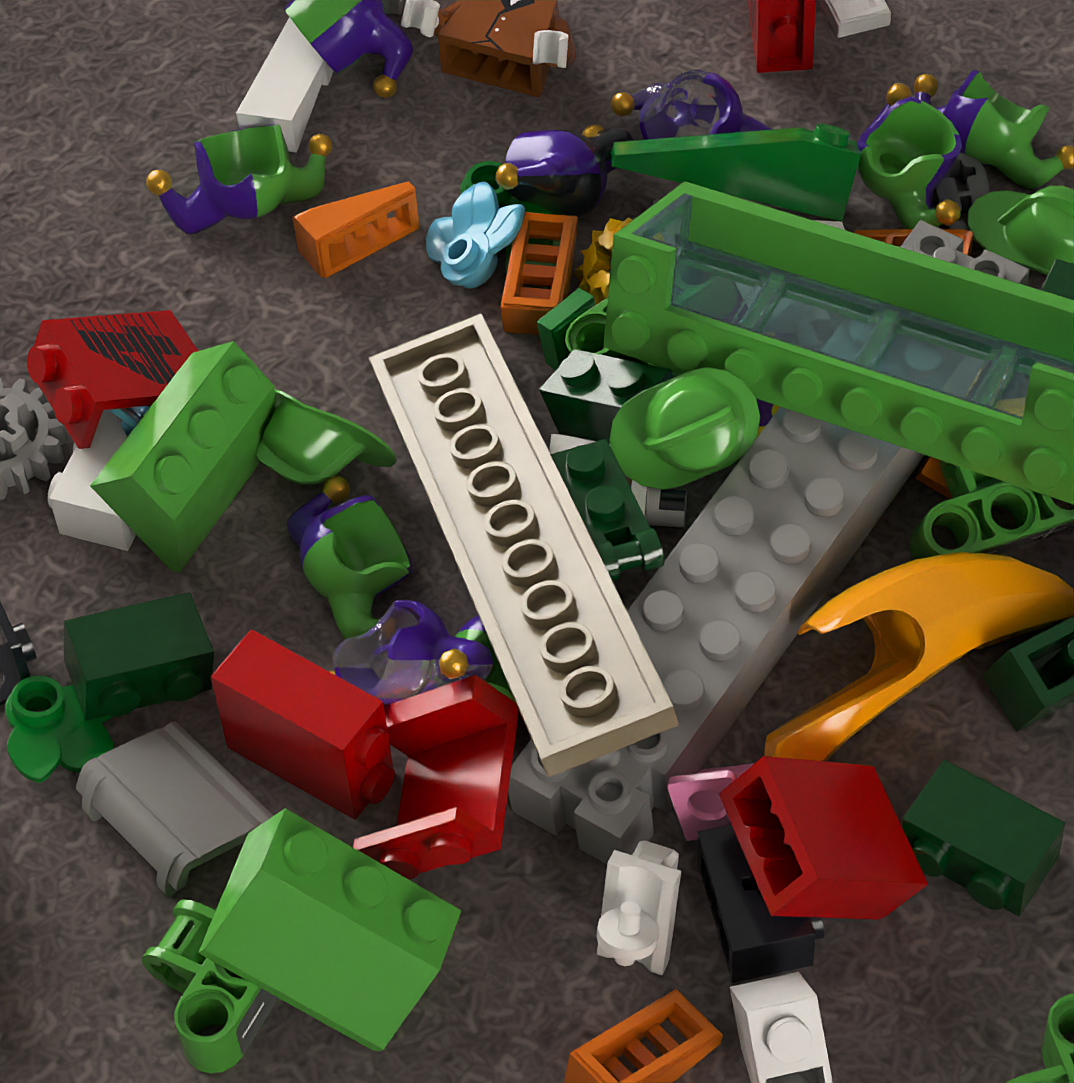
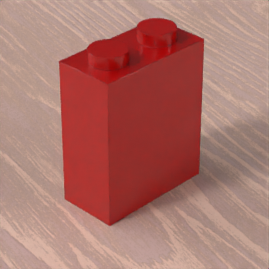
(304, 724)
(822, 839)

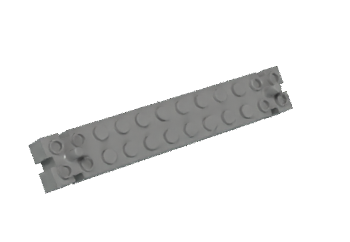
(735, 600)

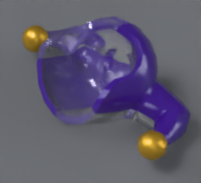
(687, 106)
(408, 655)

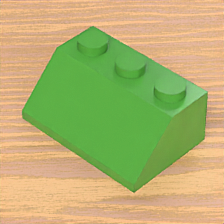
(190, 452)
(329, 929)

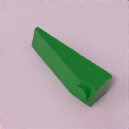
(774, 167)

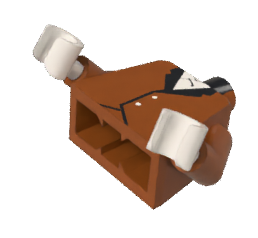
(496, 40)

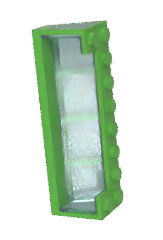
(852, 333)

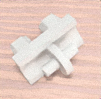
(639, 906)

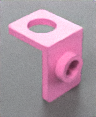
(698, 798)

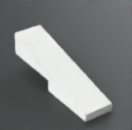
(286, 87)

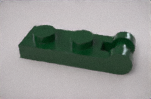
(609, 508)

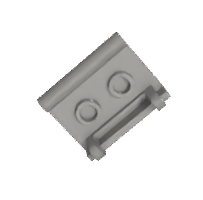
(170, 802)

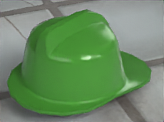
(1026, 227)
(685, 428)
(314, 444)

